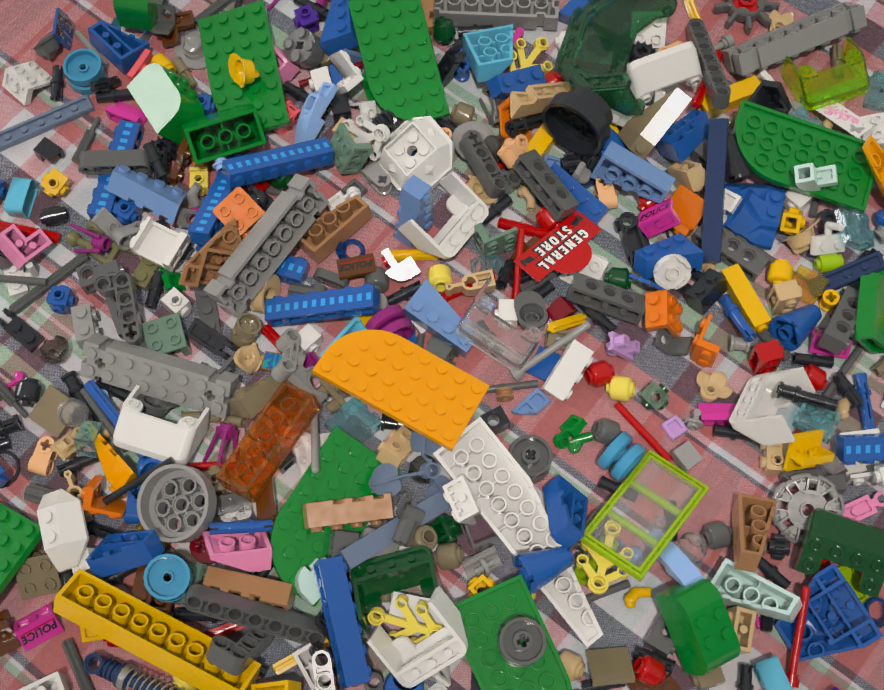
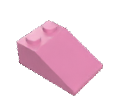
(240, 550)

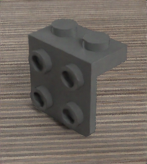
(232, 508)

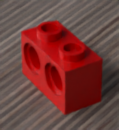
(765, 357)

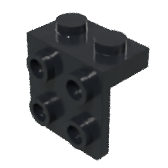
(771, 95)

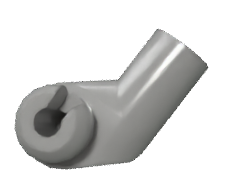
(192, 197)

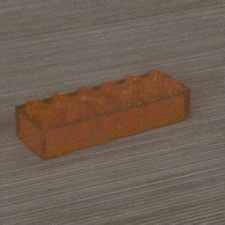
(268, 441)

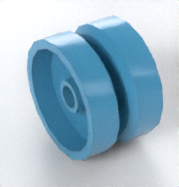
(82, 68)
(621, 456)
(159, 569)

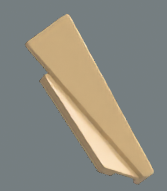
(535, 98)

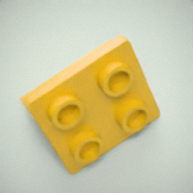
(807, 451)

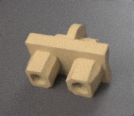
(66, 446)

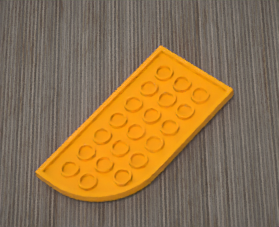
(403, 383)

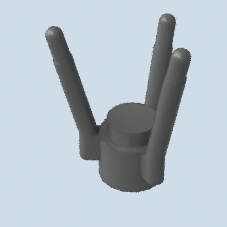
(493, 119)

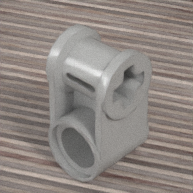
(377, 178)
(123, 235)

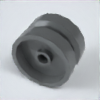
(532, 448)
(534, 639)

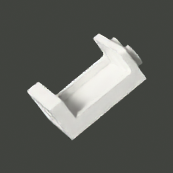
(159, 244)
(860, 472)

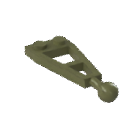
(143, 273)

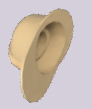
(801, 241)
(271, 289)

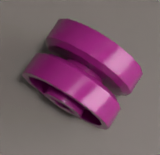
(392, 320)

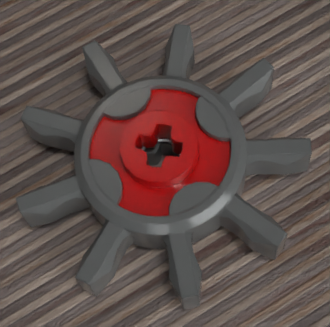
(747, 12)

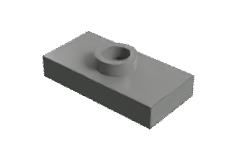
(106, 222)

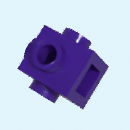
(306, 18)

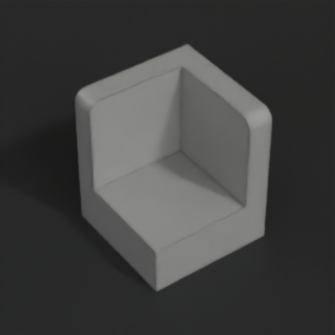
(686, 457)

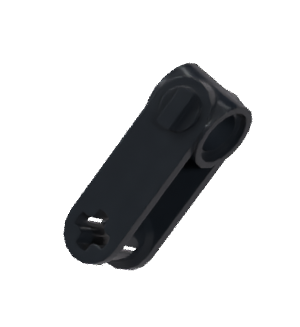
(630, 236)

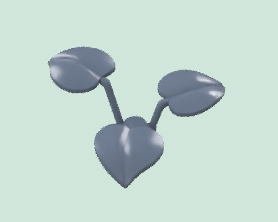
(386, 477)

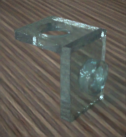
(488, 262)
(86, 437)

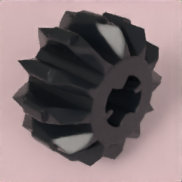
(640, 50)
(387, 118)
(167, 145)

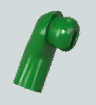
(576, 443)

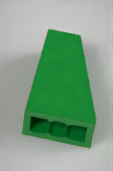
(870, 313)

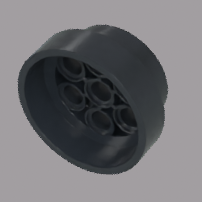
(578, 121)

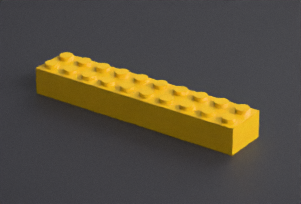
(146, 633)

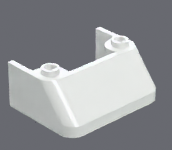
(664, 70)
(466, 212)
(757, 406)
(156, 436)
(417, 662)

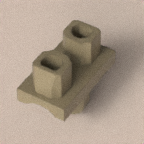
(337, 401)

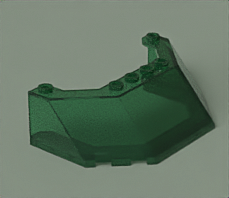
(600, 45)

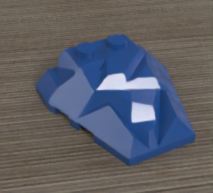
(757, 213)
(834, 618)

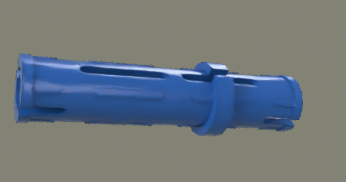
(733, 312)
(866, 409)
(240, 527)

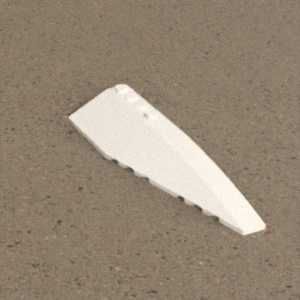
(516, 516)

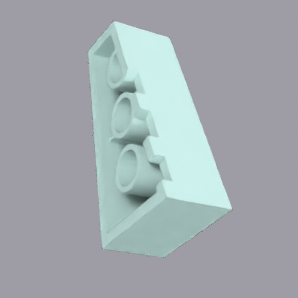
(755, 593)

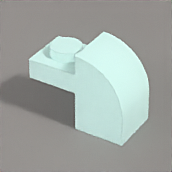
(812, 178)
(306, 584)

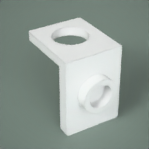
(367, 108)

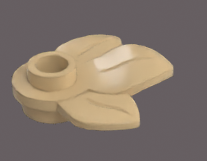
(780, 20)
(715, 384)

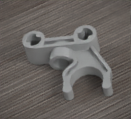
(291, 364)

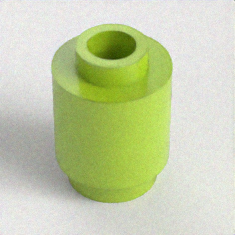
(828, 262)

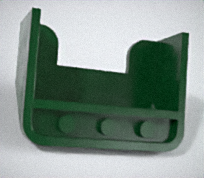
(845, 543)

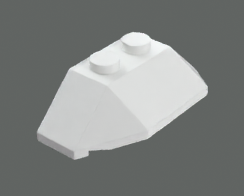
(63, 529)

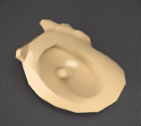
(475, 185)
(248, 358)

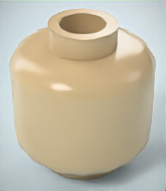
(573, 664)

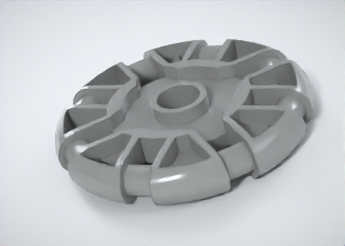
(799, 499)

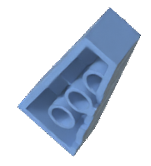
(632, 173)
(146, 192)
(414, 204)
(436, 316)

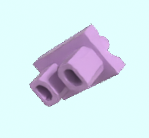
(622, 346)

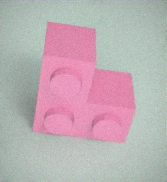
(22, 249)

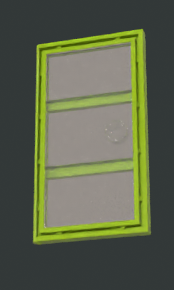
(644, 515)

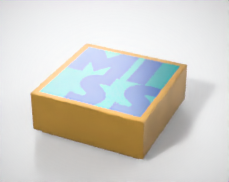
(270, 361)

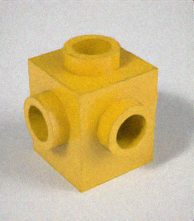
(58, 178)
(792, 227)
(479, 583)

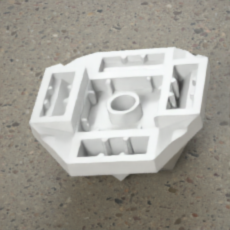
(433, 155)

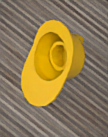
(242, 70)

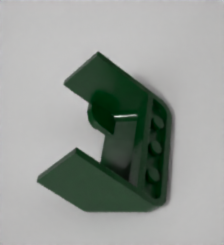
(391, 574)

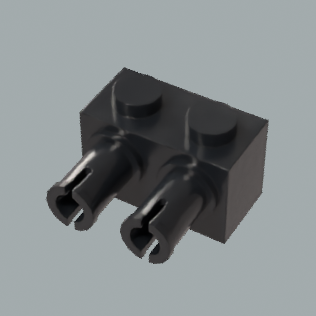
(705, 291)

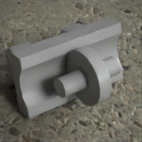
(481, 563)

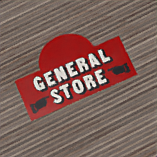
(562, 249)

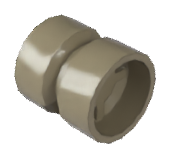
(245, 329)

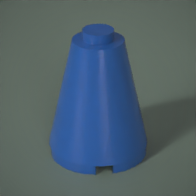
(795, 326)
(542, 566)

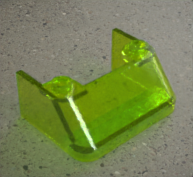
(829, 85)

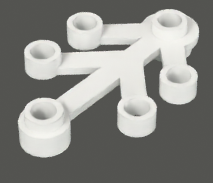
(364, 137)

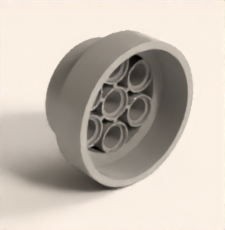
(157, 493)

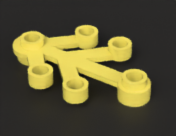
(523, 62)
(600, 576)
(410, 624)

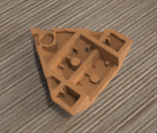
(211, 256)

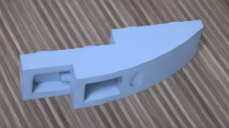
(315, 105)

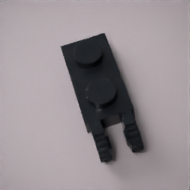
(450, 62)
(21, 331)
(210, 338)

